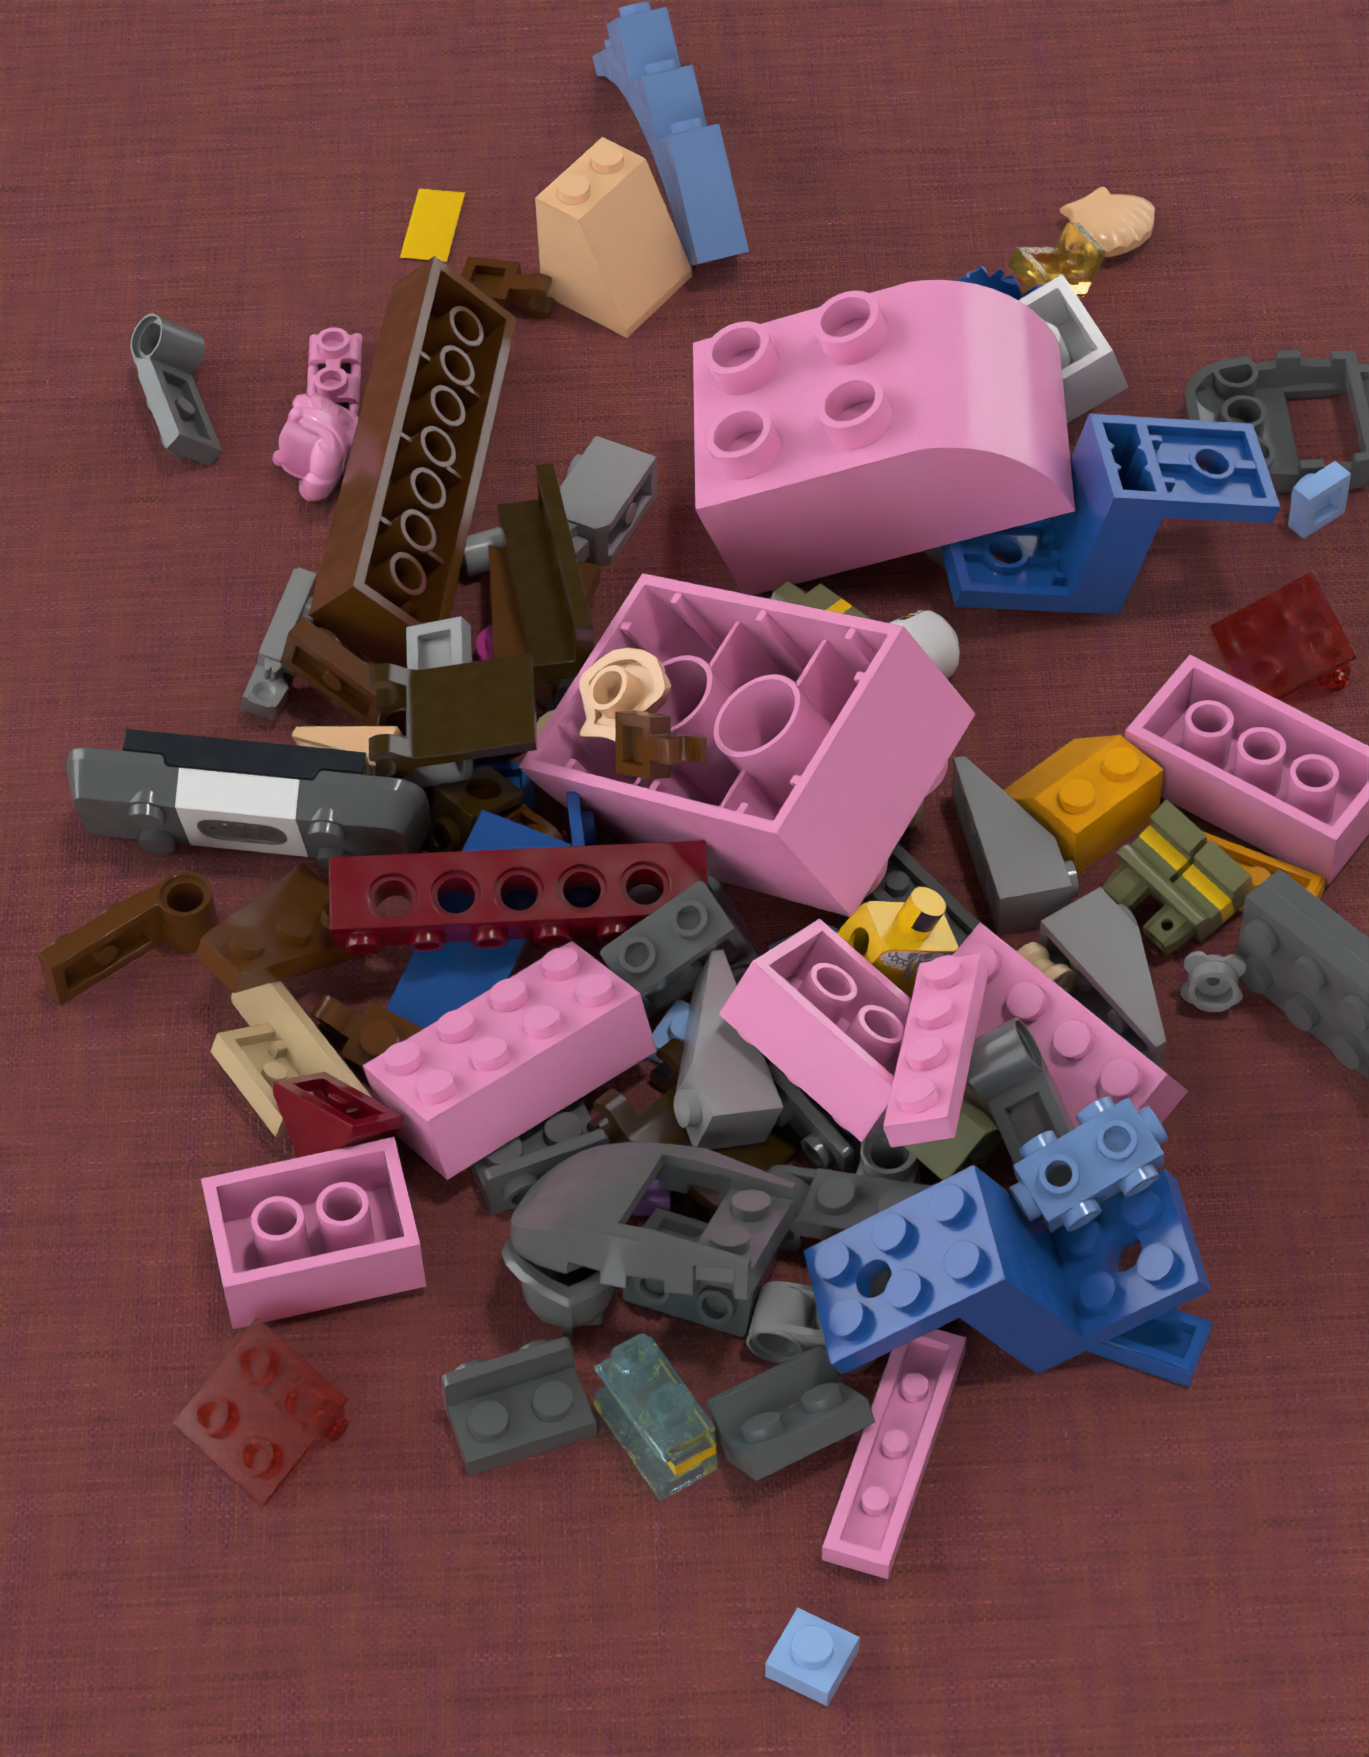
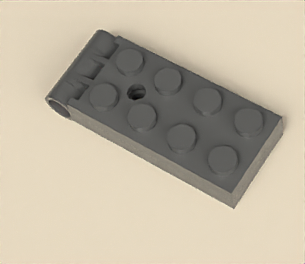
(1308, 966)

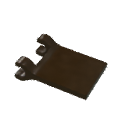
(455, 712)
(660, 1125)

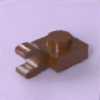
(507, 286)
(649, 748)
(365, 1035)

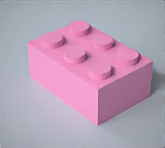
(825, 1023)
(314, 1232)

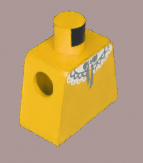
(901, 935)

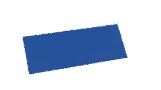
(459, 972)

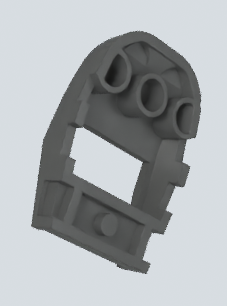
(1258, 393)
(582, 1207)

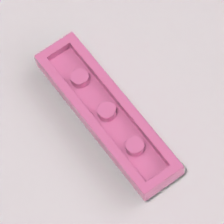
(936, 1050)
(894, 1453)

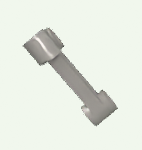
(786, 1312)

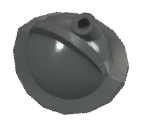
(559, 1297)

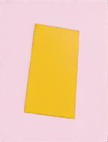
(432, 224)

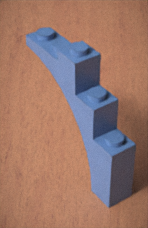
(687, 152)

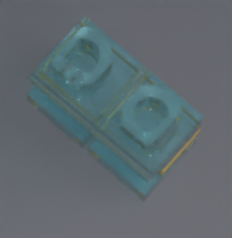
(655, 1416)

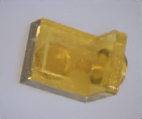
(1074, 256)

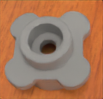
(1213, 994)

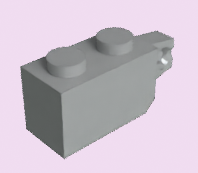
(607, 498)

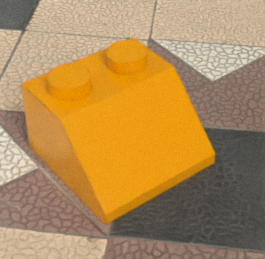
(1091, 795)

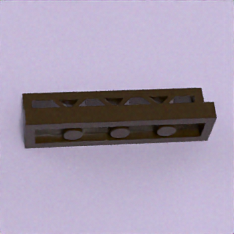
(547, 580)

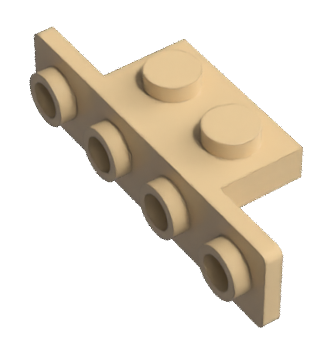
(275, 1048)

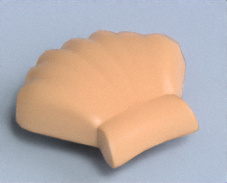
(1113, 220)
(621, 682)

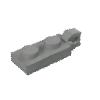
(267, 688)

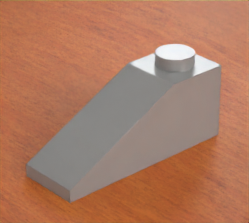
(1011, 853)
(1110, 968)
(723, 1081)

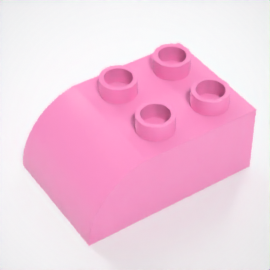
(876, 430)
(813, 732)

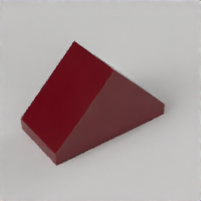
(330, 1114)

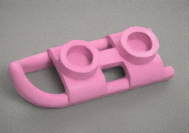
(333, 348)

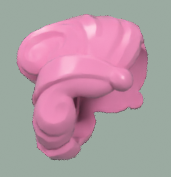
(316, 444)

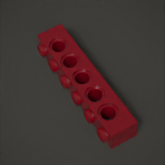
(488, 876)

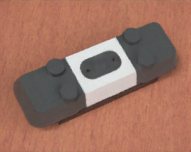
(245, 797)

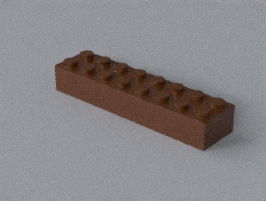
(414, 463)

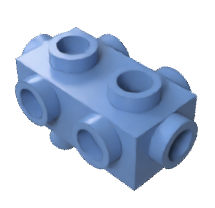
(1106, 1154)

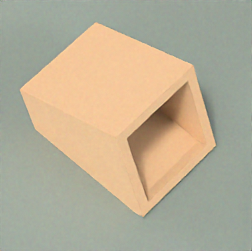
(609, 239)

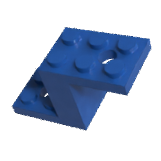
(1124, 483)
(979, 1259)

